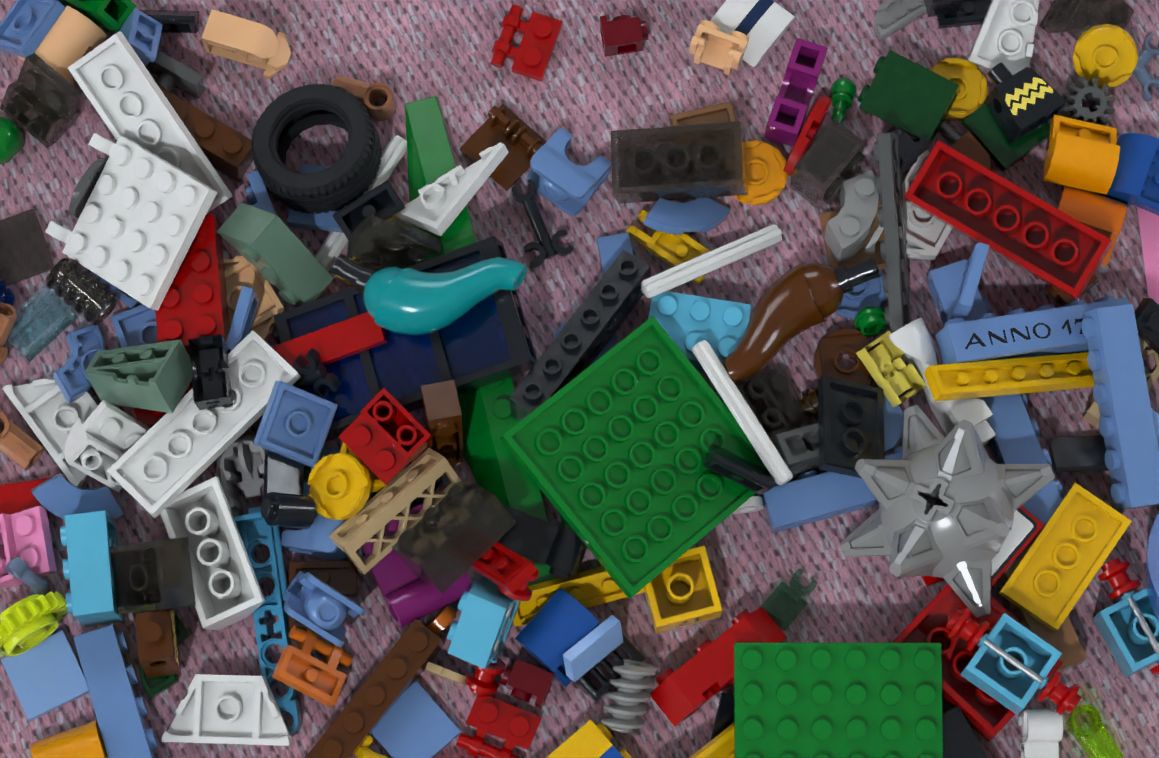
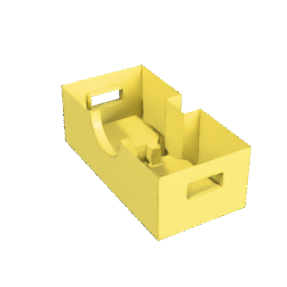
(890, 371)

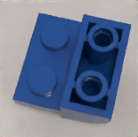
(1137, 172)
(555, 630)

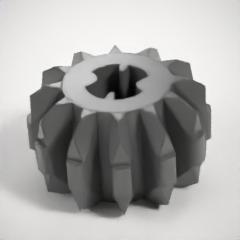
(1088, 91)

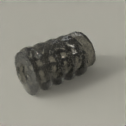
(80, 291)

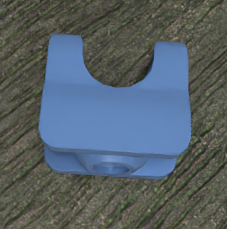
(562, 181)
(316, 539)
(320, 607)

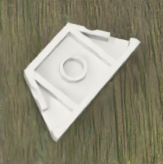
(922, 232)
(51, 418)
(229, 712)

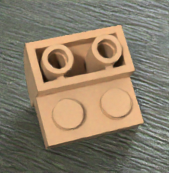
(69, 41)

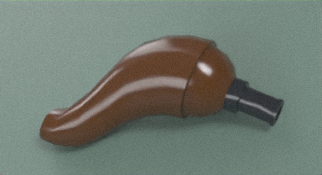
(790, 307)

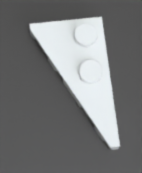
(451, 192)

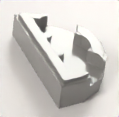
(895, 15)

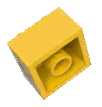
(683, 593)

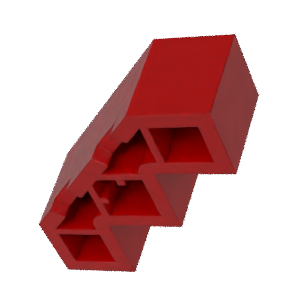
(712, 668)

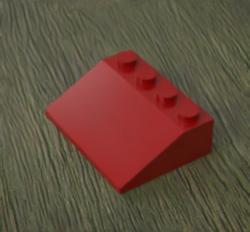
(929, 626)

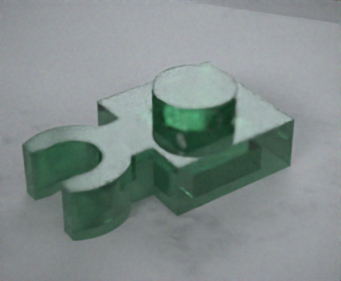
(786, 601)

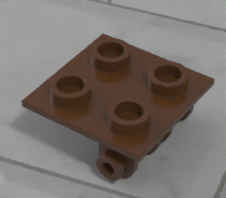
(515, 134)

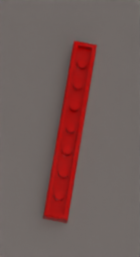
(330, 342)

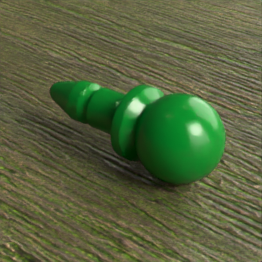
(842, 97)

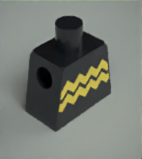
(1021, 101)

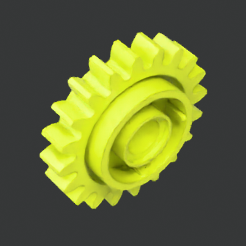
(30, 622)

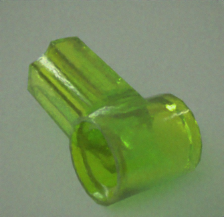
(1096, 739)

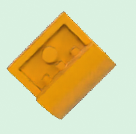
(1081, 155)
(77, 742)

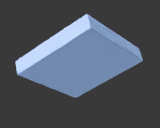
(46, 676)

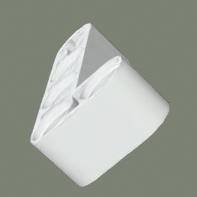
(1041, 733)

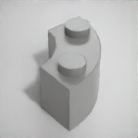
(853, 224)

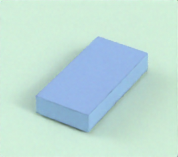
(593, 648)

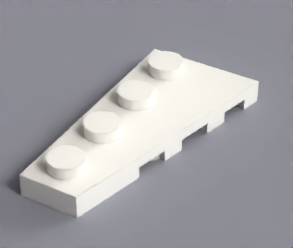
(1006, 35)

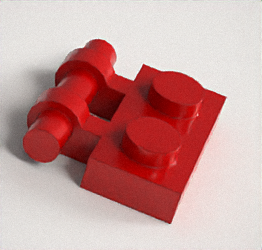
(535, 48)
(501, 721)

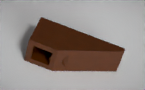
(443, 420)

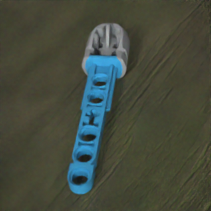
(254, 531)

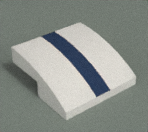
(759, 19)

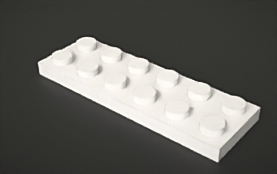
(138, 110)
(191, 438)

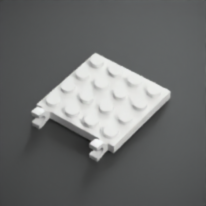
(136, 221)

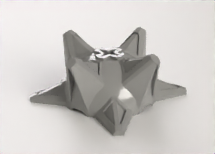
(935, 539)

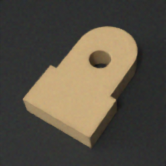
(444, 673)

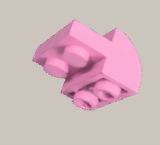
(29, 538)

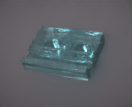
(39, 322)

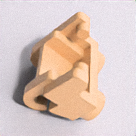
(718, 48)

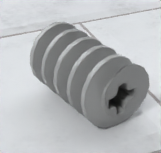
(629, 696)

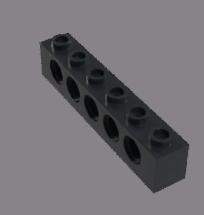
(583, 334)

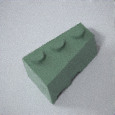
(276, 253)
(142, 375)

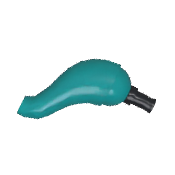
(425, 302)

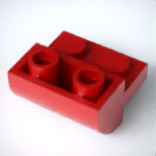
(386, 437)

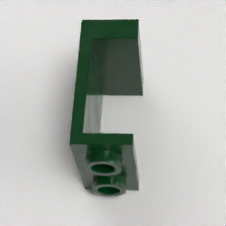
(908, 96)

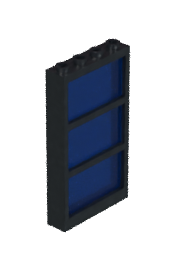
(473, 350)

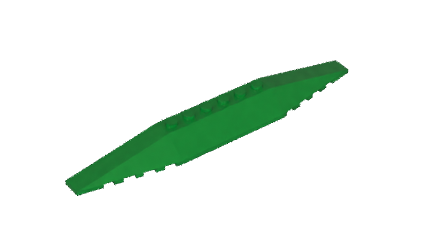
(485, 409)

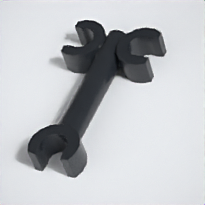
(546, 247)
(315, 373)

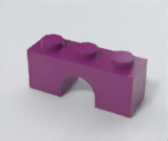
(796, 92)

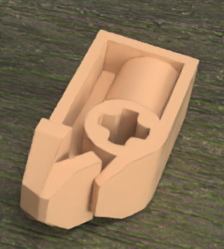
(246, 42)

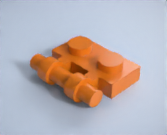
(308, 674)

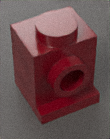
(622, 35)
(527, 682)

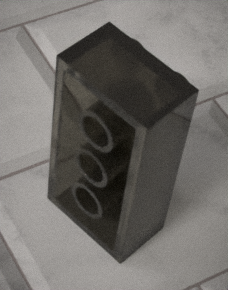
(679, 162)

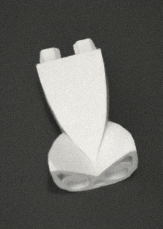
(920, 351)

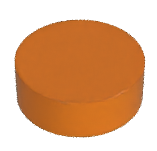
(441, 619)

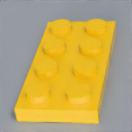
(1065, 557)

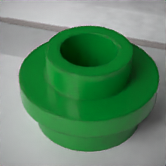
(870, 320)

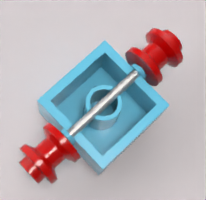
(1130, 624)
(484, 628)
(1012, 663)

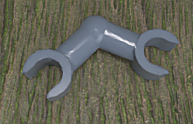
(1140, 71)
(21, 571)

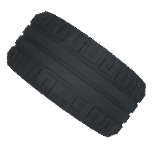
(301, 110)

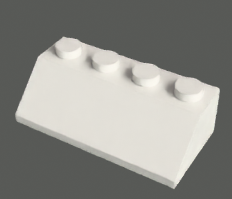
(219, 562)

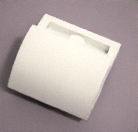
(101, 441)

